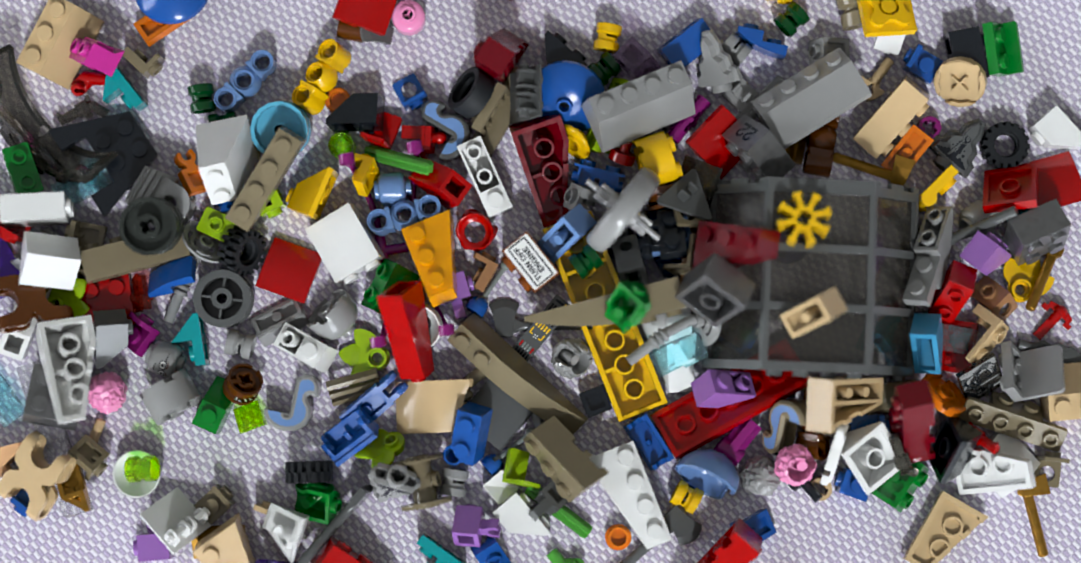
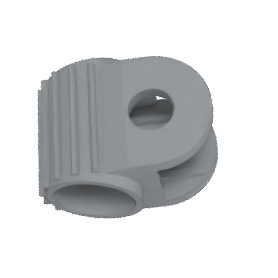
(162, 185)

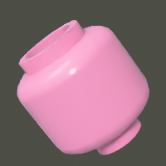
(411, 25)

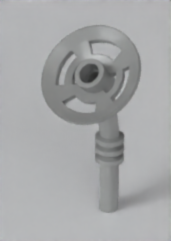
(199, 250)
(698, 324)

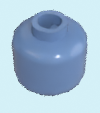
(392, 188)

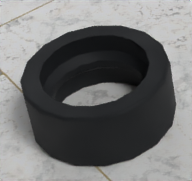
(471, 92)

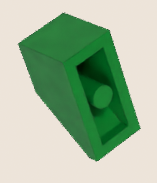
(213, 408)

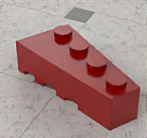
(736, 545)

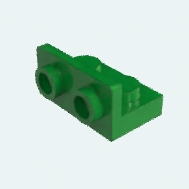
(1003, 48)
(22, 169)
(899, 489)

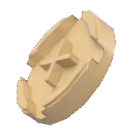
(960, 81)

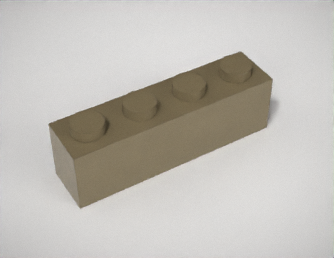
(265, 178)
(118, 259)

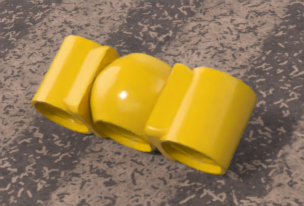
(321, 76)

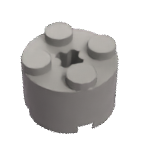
(171, 397)

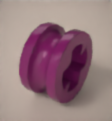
(936, 125)

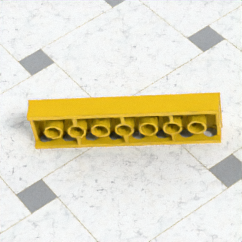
(629, 387)

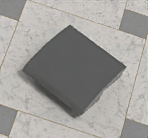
(506, 416)

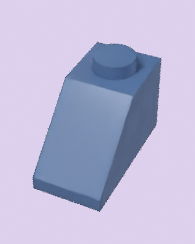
(566, 232)

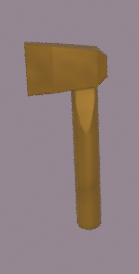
(899, 175)
(1042, 280)
(1028, 496)

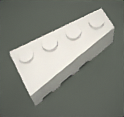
(632, 493)

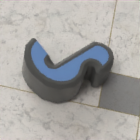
(450, 124)

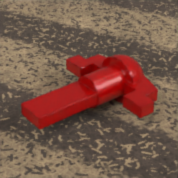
(1059, 312)

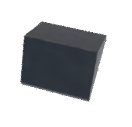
(953, 447)

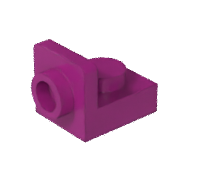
(143, 334)

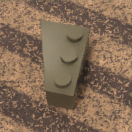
(562, 459)

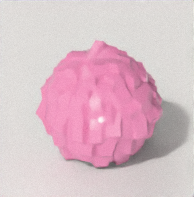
(107, 392)
(795, 465)

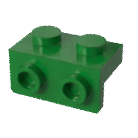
(385, 276)

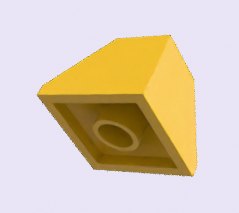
(312, 193)

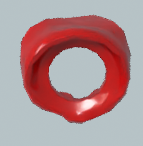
(473, 215)

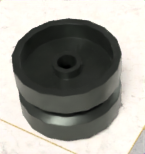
(135, 225)

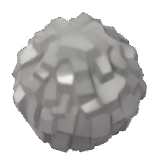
(571, 358)
(759, 476)

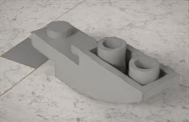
(932, 256)

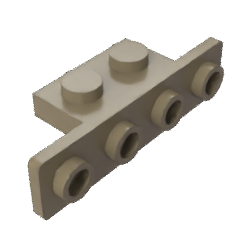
(494, 117)
(1015, 419)

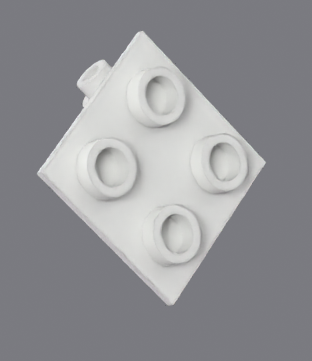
(176, 520)

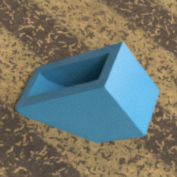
(927, 343)

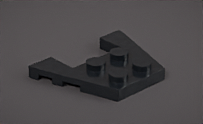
(110, 134)

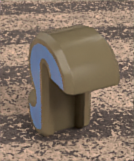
(783, 421)

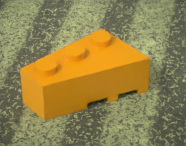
(434, 255)

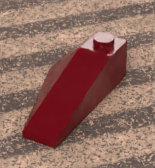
(544, 157)

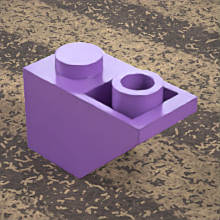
(985, 252)
(722, 388)

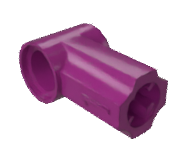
(738, 440)

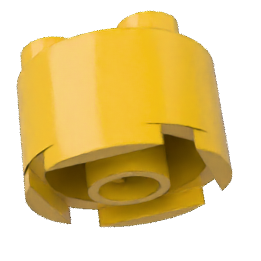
(656, 154)

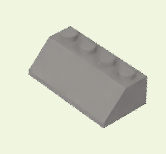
(811, 98)
(640, 106)

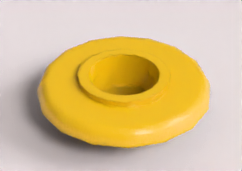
(577, 142)

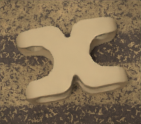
(36, 476)

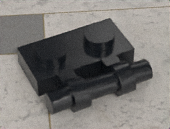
(672, 240)

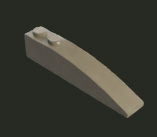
(592, 311)
(513, 373)

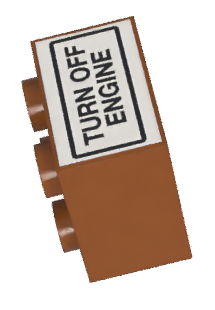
(530, 263)

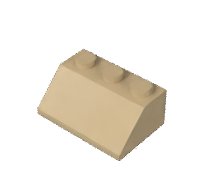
(50, 41)
(1067, 404)

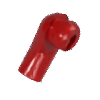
(86, 81)

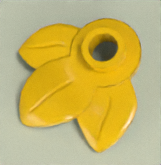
(1025, 276)

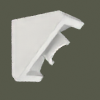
(286, 528)

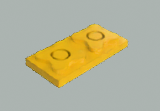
(887, 17)

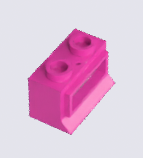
(95, 55)

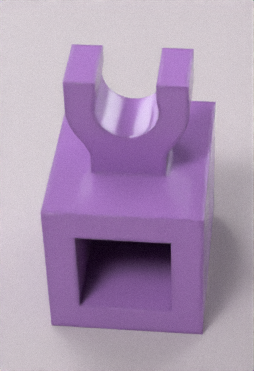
(464, 286)
(470, 525)
(150, 547)

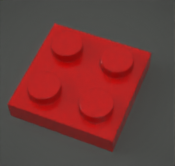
(1010, 188)
(110, 295)

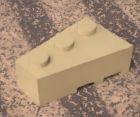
(892, 118)
(839, 400)
(225, 544)

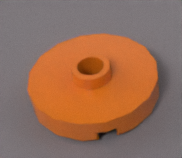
(946, 395)

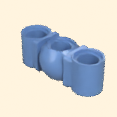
(250, 69)
(392, 214)

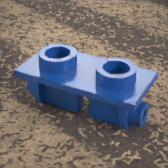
(607, 176)

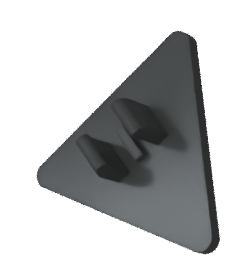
(687, 197)

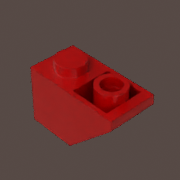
(443, 184)

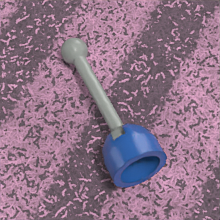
(479, 303)
(493, 462)

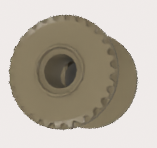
(426, 495)

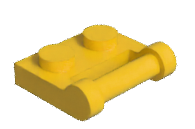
(940, 185)

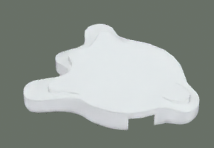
(834, 454)

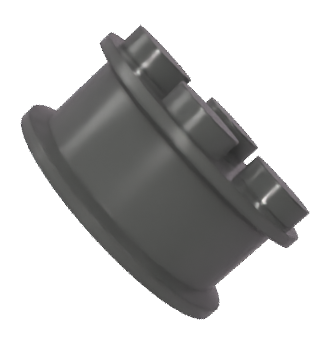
(238, 303)

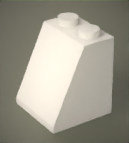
(225, 157)

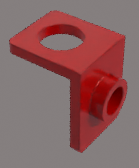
(386, 137)

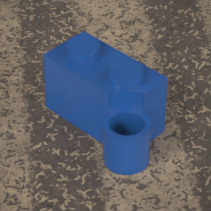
(469, 435)

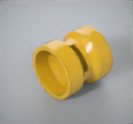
(607, 37)
(691, 500)

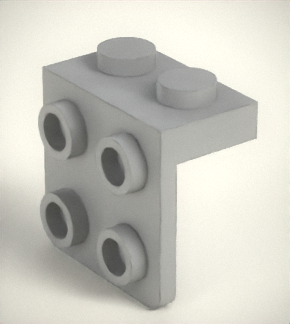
(1031, 372)

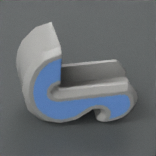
(301, 406)

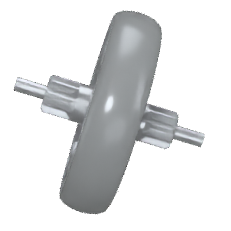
(623, 209)

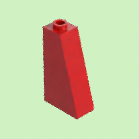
(407, 329)

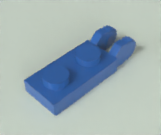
(376, 398)

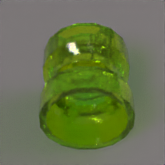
(339, 142)
(138, 469)

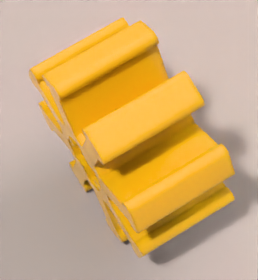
(812, 224)

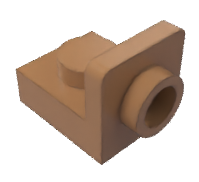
(484, 276)

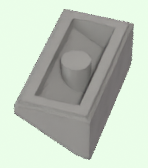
(270, 322)

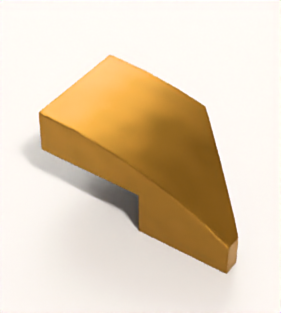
(75, 490)

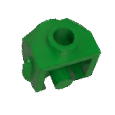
(628, 305)
(318, 501)

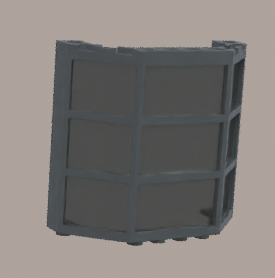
(863, 255)

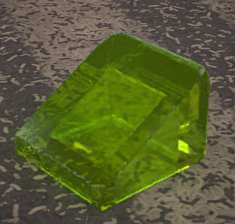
(249, 417)

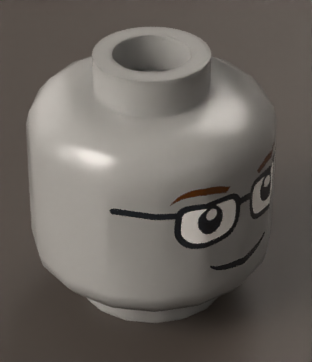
(164, 358)

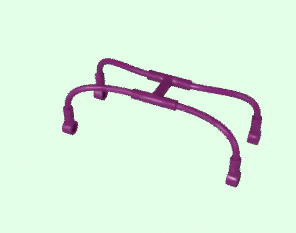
(348, 160)

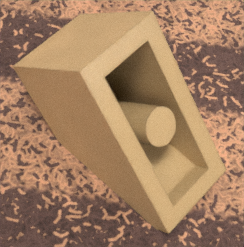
(814, 312)

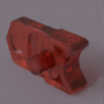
(140, 293)

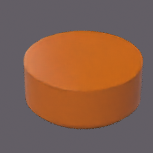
(336, 98)

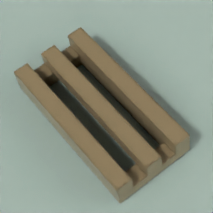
(354, 388)

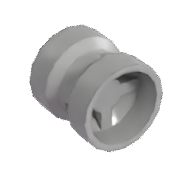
(736, 49)
(240, 344)
(454, 488)

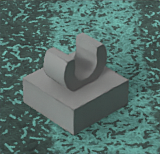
(740, 95)

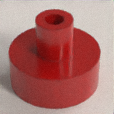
(623, 155)

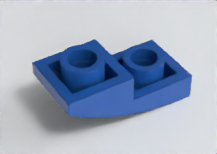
(750, 34)
(175, 273)

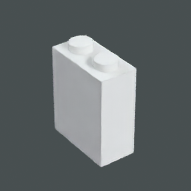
(36, 209)
(345, 244)

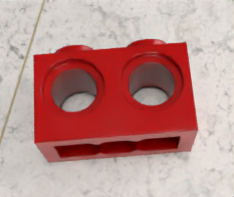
(955, 291)

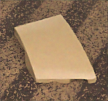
(430, 405)

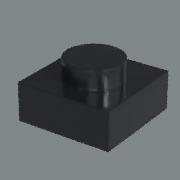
(595, 401)

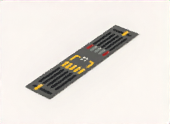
(537, 332)

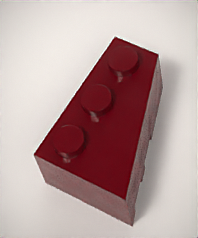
(735, 244)
(911, 417)

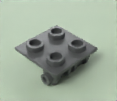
(526, 93)

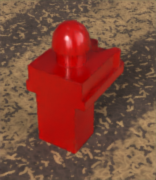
(426, 134)

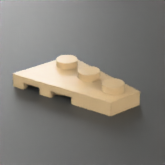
(943, 529)

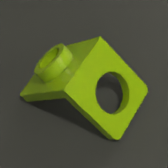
(214, 224)
(516, 468)

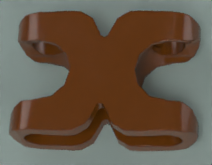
(31, 304)

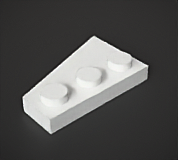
(995, 473)

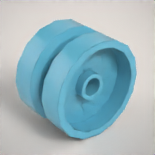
(275, 114)

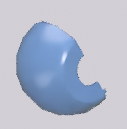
(709, 472)

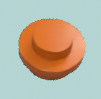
(618, 537)

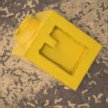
(365, 174)

